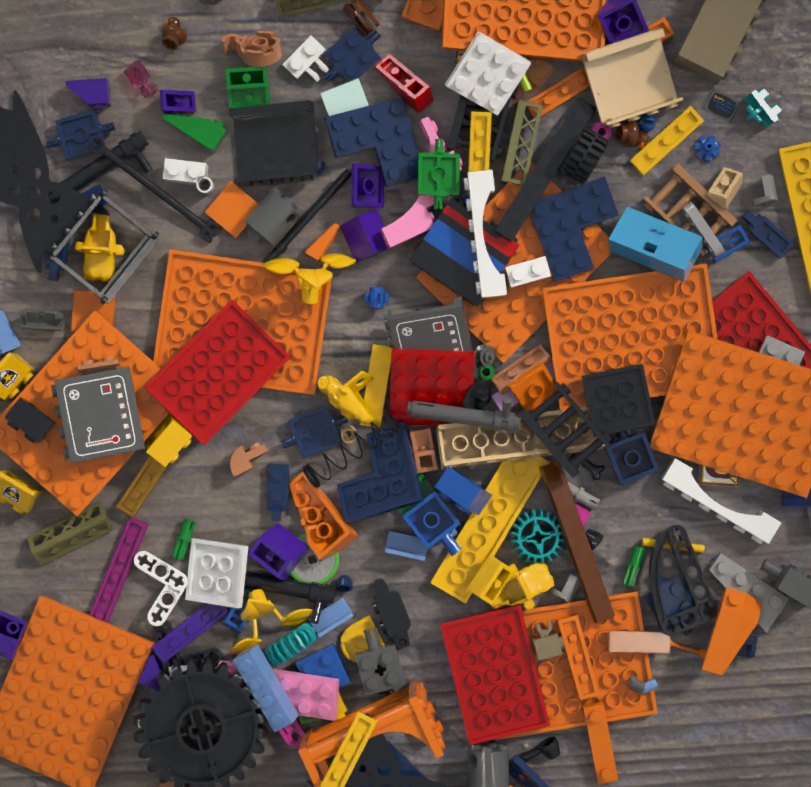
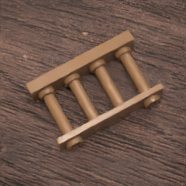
(694, 190)

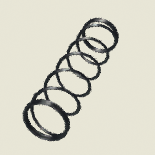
(307, 468)

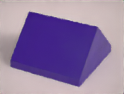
(367, 186)
(364, 235)

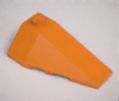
(321, 519)

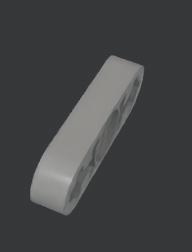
(703, 229)

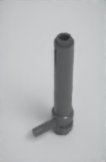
(496, 420)

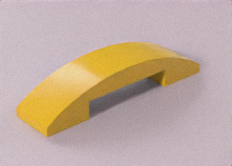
(376, 389)

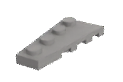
(738, 578)

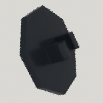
(478, 396)

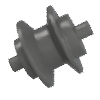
(484, 355)

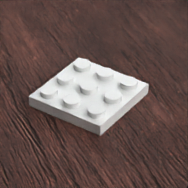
(488, 73)
(216, 573)

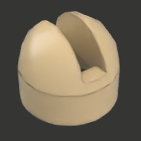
(344, 435)

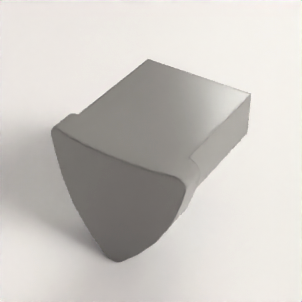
(769, 189)
(569, 590)

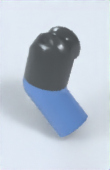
(641, 687)

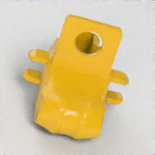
(99, 250)
(347, 396)
(525, 585)

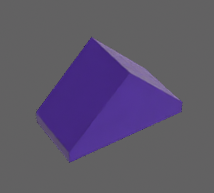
(177, 102)
(150, 671)

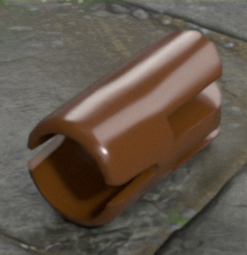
(358, 12)

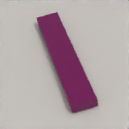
(118, 569)

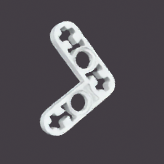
(169, 587)

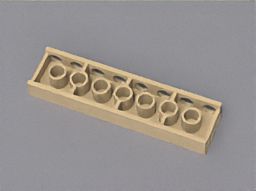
(475, 445)

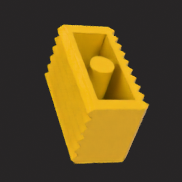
(490, 579)

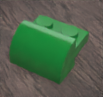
(247, 86)

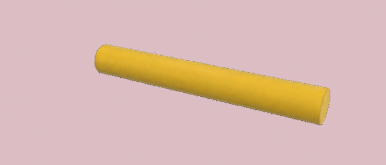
(650, 543)

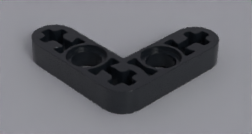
(183, 660)

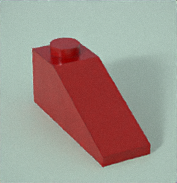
(405, 83)

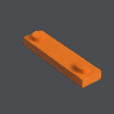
(578, 657)
(600, 742)

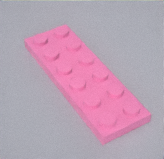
(309, 693)

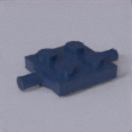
(352, 55)
(77, 131)
(314, 431)
(674, 599)

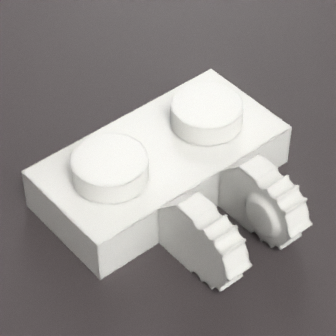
(304, 58)

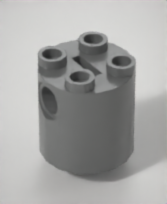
(272, 218)
(488, 765)

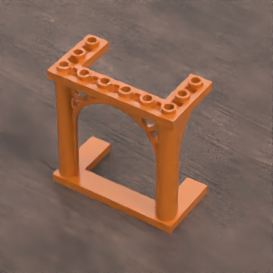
(398, 712)

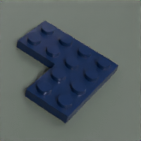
(380, 127)
(559, 225)
(391, 485)

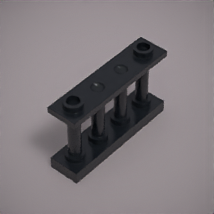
(461, 120)
(544, 433)

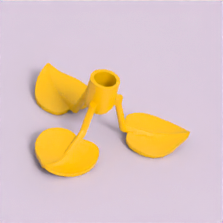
(312, 278)
(258, 606)

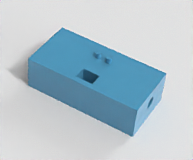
(655, 244)

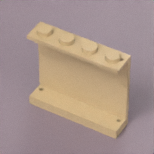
(630, 78)

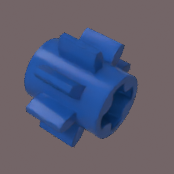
(376, 297)

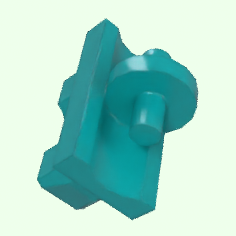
(759, 109)

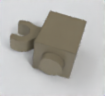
(547, 644)

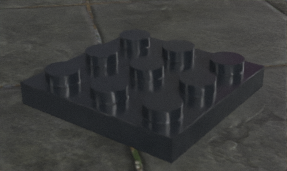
(618, 399)

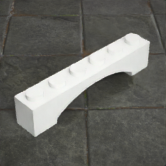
(490, 282)
(760, 526)

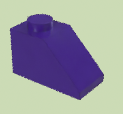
(92, 91)

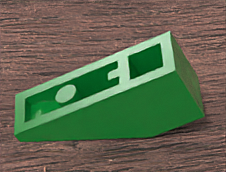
(202, 130)

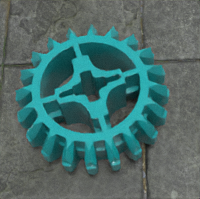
(539, 545)
(290, 644)

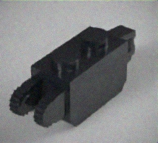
(392, 612)

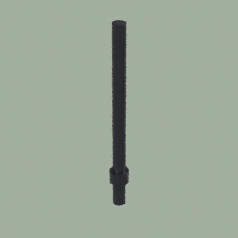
(282, 246)

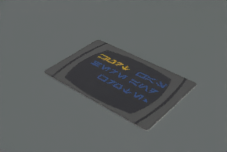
(721, 105)

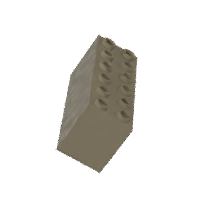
(716, 37)

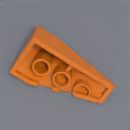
(733, 624)

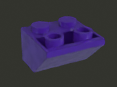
(278, 551)
(11, 634)

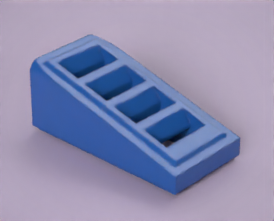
(238, 629)

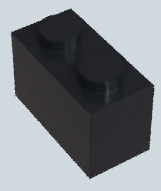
(29, 420)

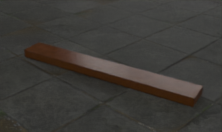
(577, 541)

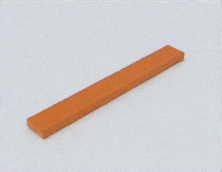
(578, 81)

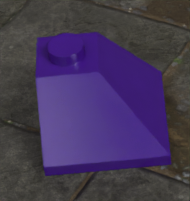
(621, 20)

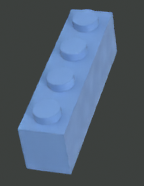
(265, 687)

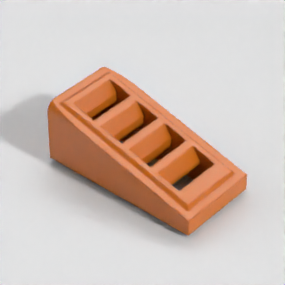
(321, 245)

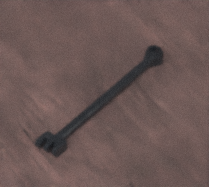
(206, 227)

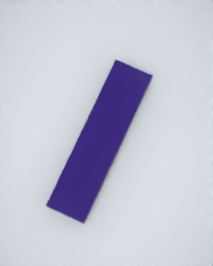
(188, 631)

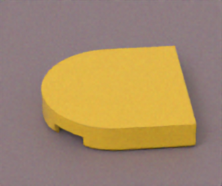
(354, 639)

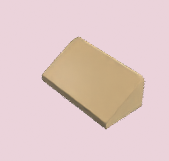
(725, 187)

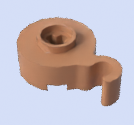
(256, 50)

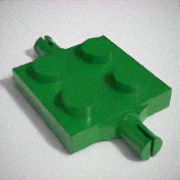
(438, 174)

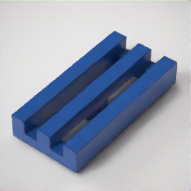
(742, 234)

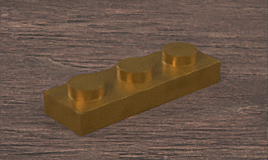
(141, 487)

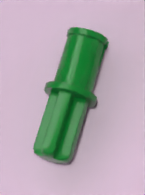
(183, 539)
(633, 566)

